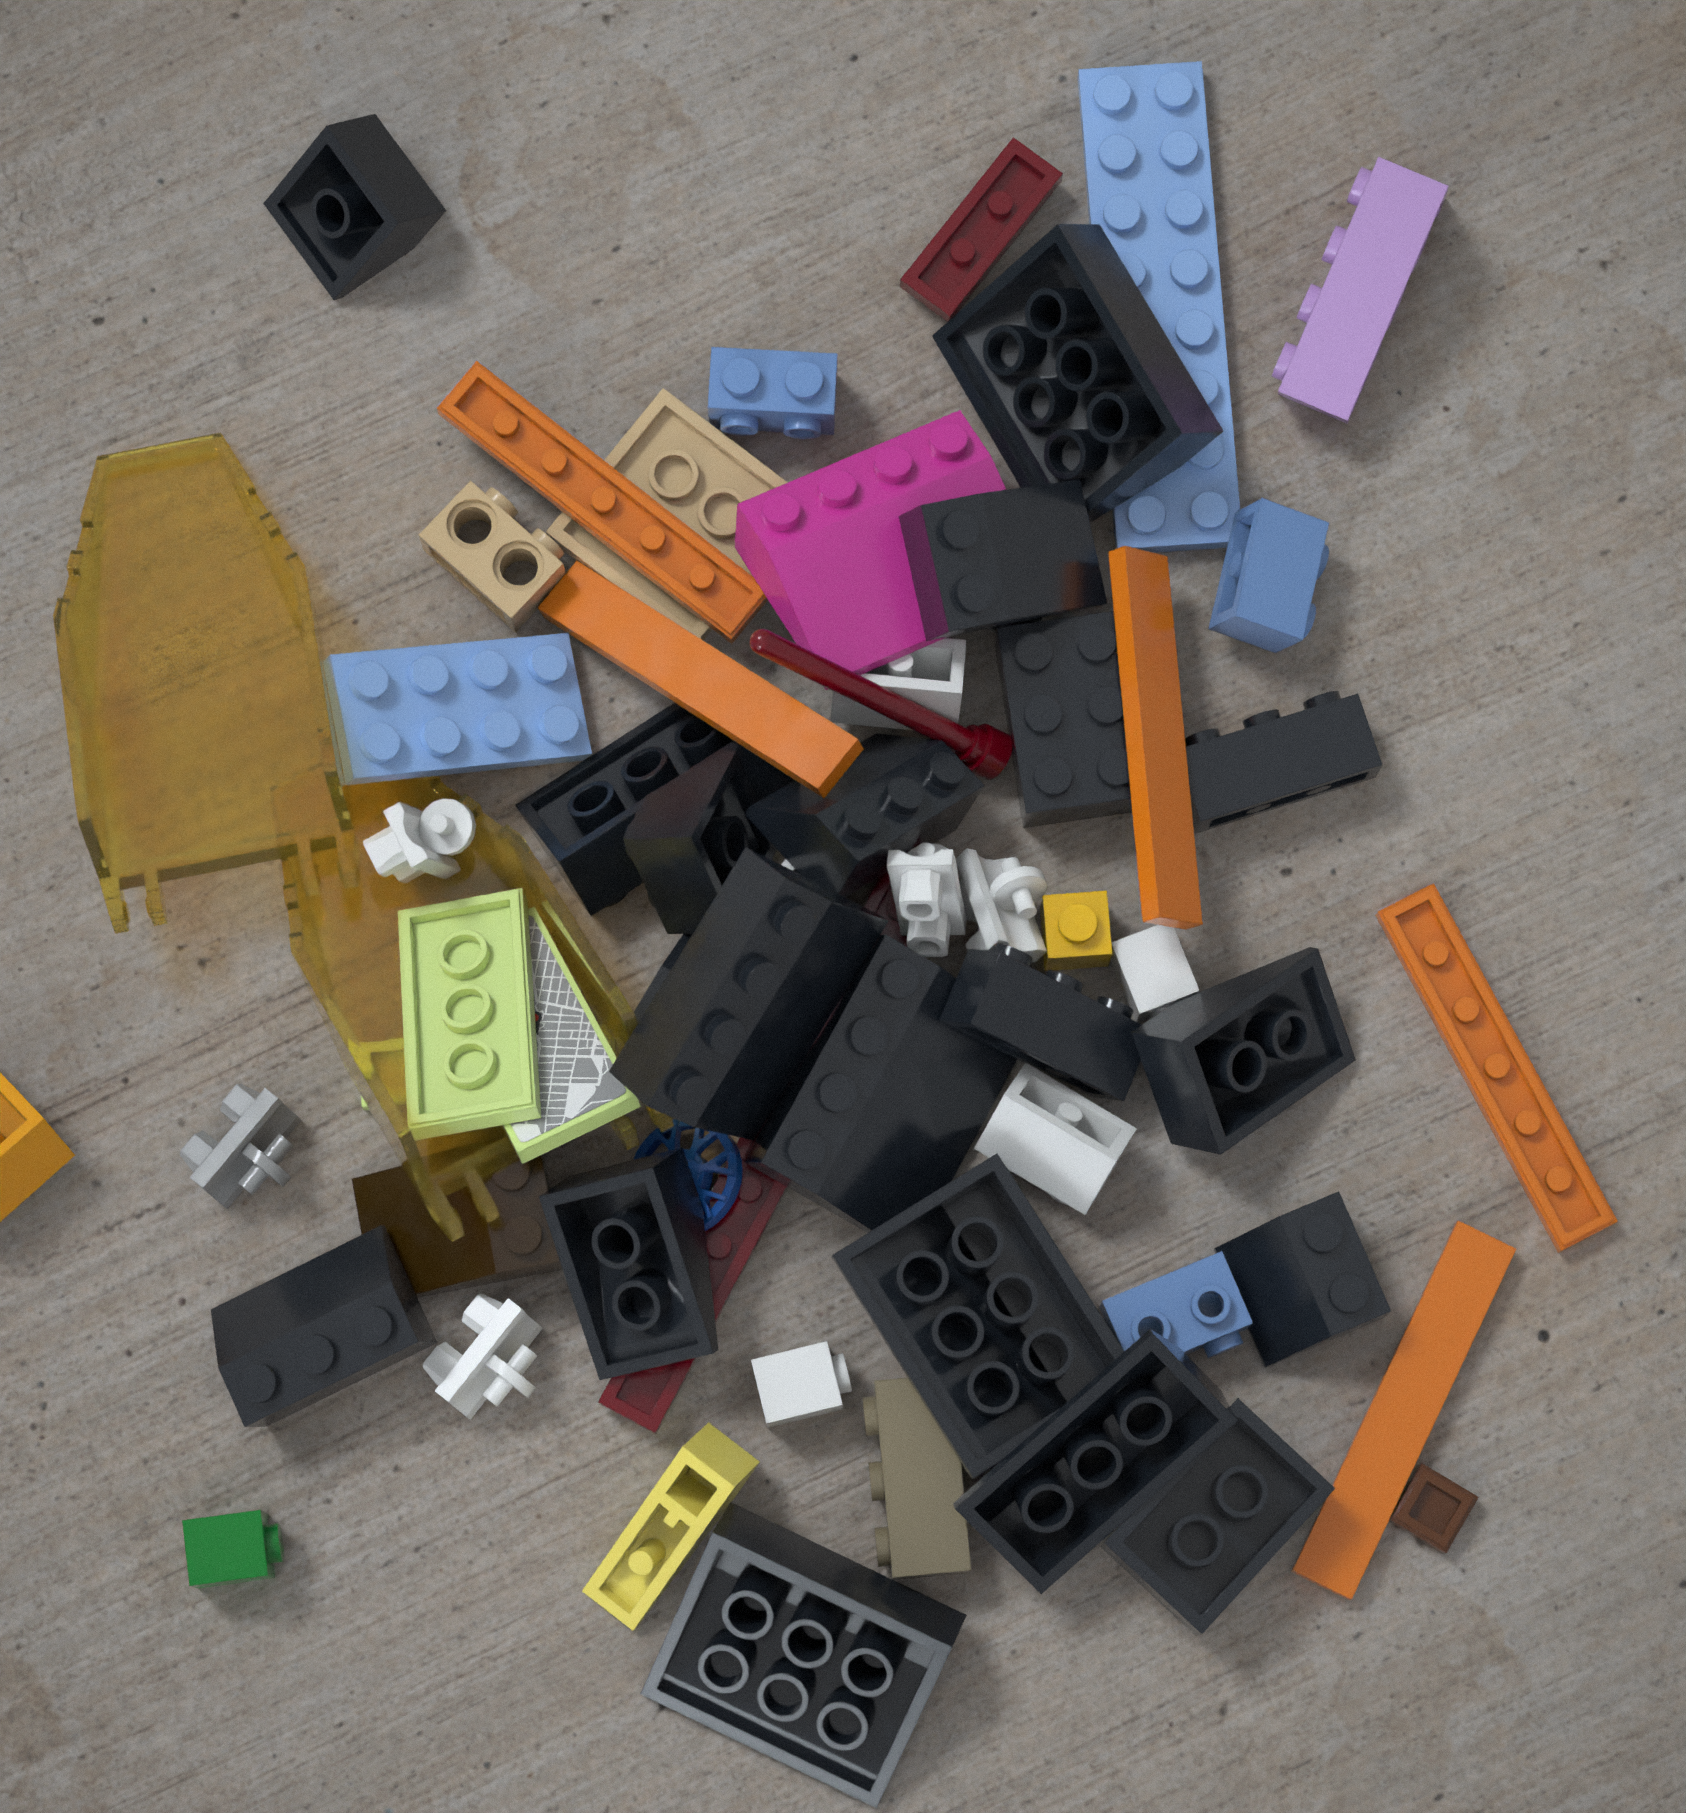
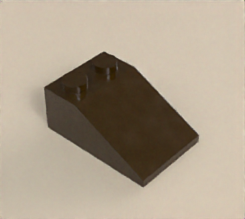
(488, 1253)

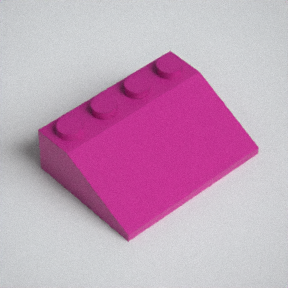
(835, 546)

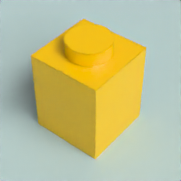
(1076, 930)

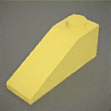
(670, 1525)

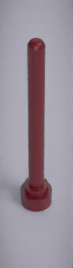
(979, 747)

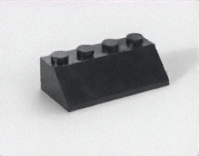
(589, 807)
(1097, 1460)

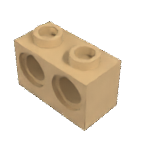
(483, 564)

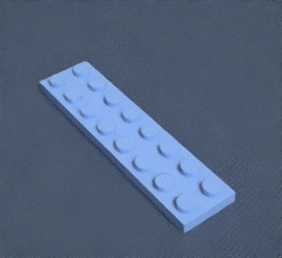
(1156, 205)

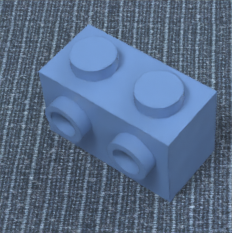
(772, 392)
(1270, 576)
(1188, 1307)

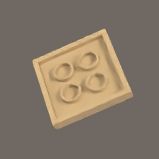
(691, 474)

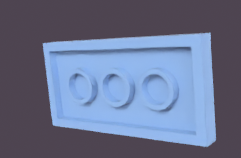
(456, 708)

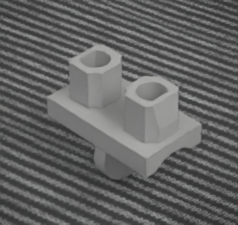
(247, 1150)

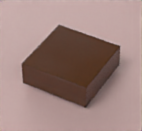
(1433, 1508)

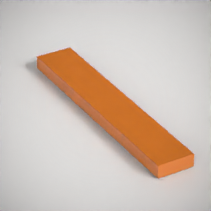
(603, 502)
(701, 679)
(1155, 738)
(1496, 1068)
(1403, 1410)

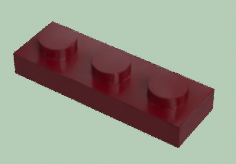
(981, 230)

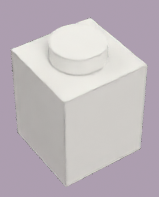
(1152, 970)
(800, 1383)

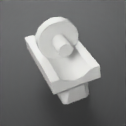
(421, 840)
(927, 897)
(1002, 902)
(491, 1362)

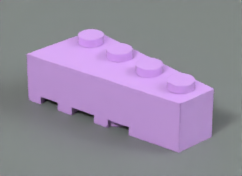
(1361, 289)

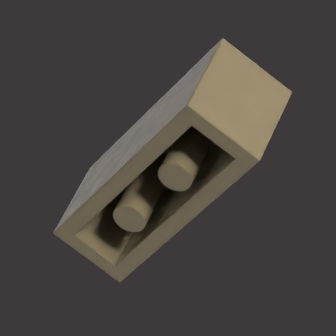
(919, 1485)

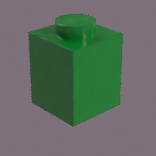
(231, 1548)

